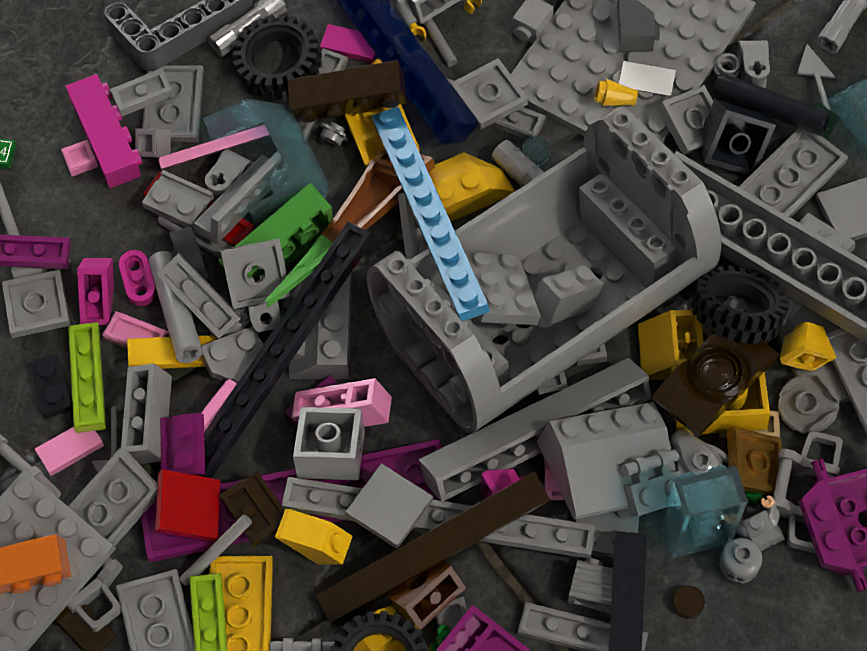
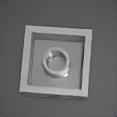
(329, 443)

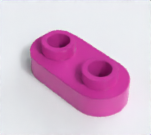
(137, 280)

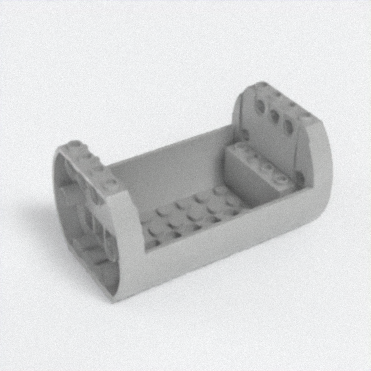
(611, 206)

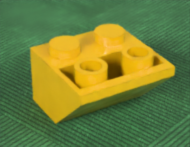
(668, 341)

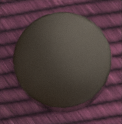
(688, 602)

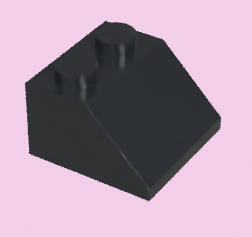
(735, 137)

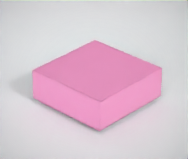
(79, 157)

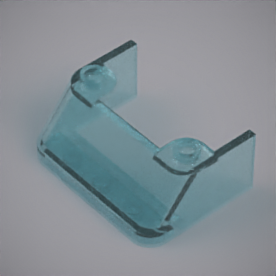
(290, 142)

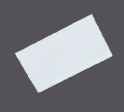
(647, 78)

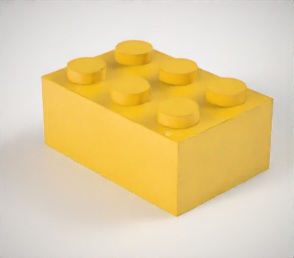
(748, 412)

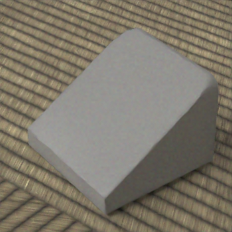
(153, 142)

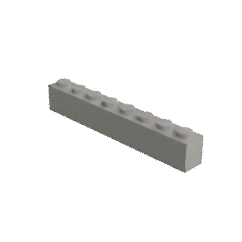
(516, 436)

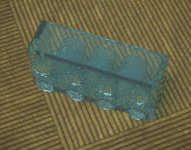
(703, 510)

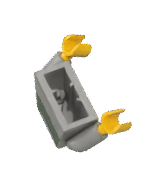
(423, 10)

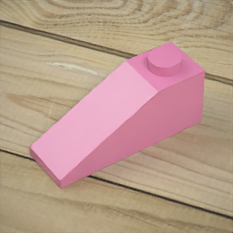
(363, 394)

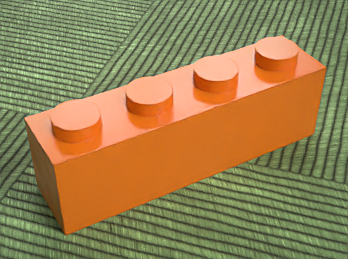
(33, 563)

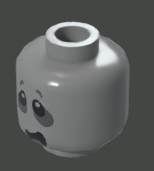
(740, 560)

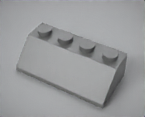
(329, 341)

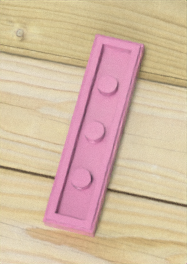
(213, 147)

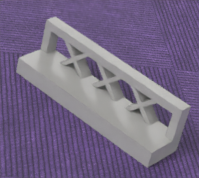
(234, 202)

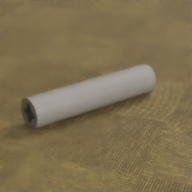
(176, 314)

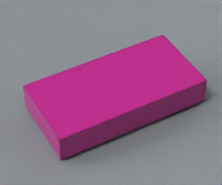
(347, 43)

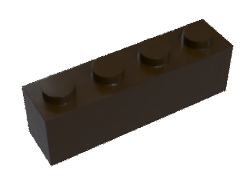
(347, 91)

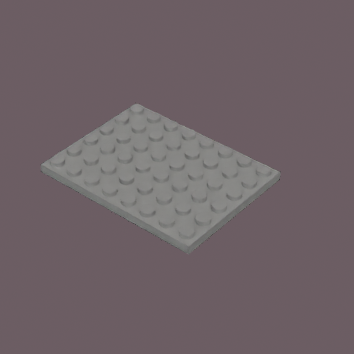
(583, 47)

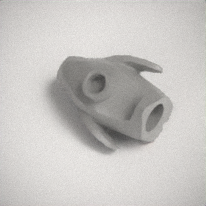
(695, 454)

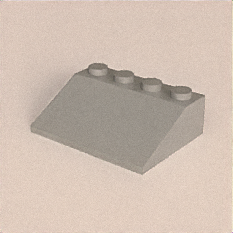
(591, 448)

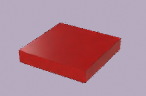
(187, 505)

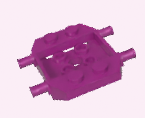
(833, 522)

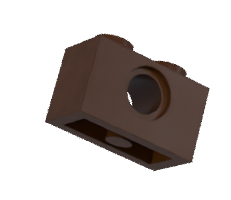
(426, 594)

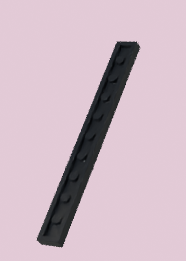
(283, 344)

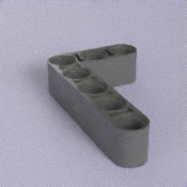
(173, 37)

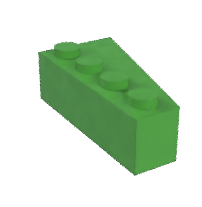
(295, 224)

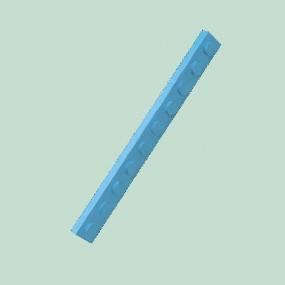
(430, 215)

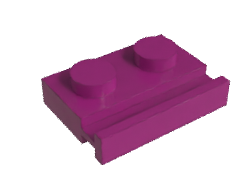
(183, 444)

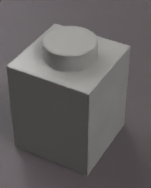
(531, 19)

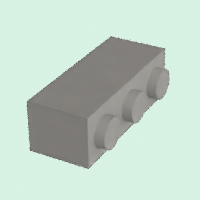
(145, 403)

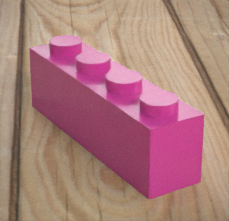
(104, 131)

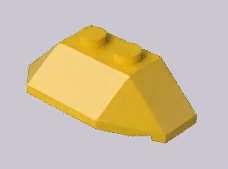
(468, 184)

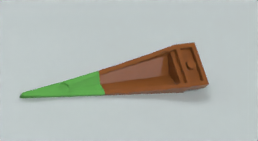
(368, 202)

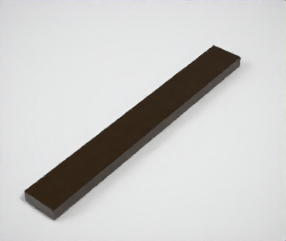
(433, 547)

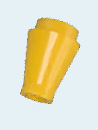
(614, 94)

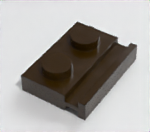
(258, 503)

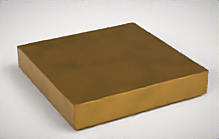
(755, 459)

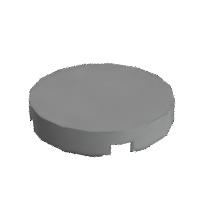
(808, 403)

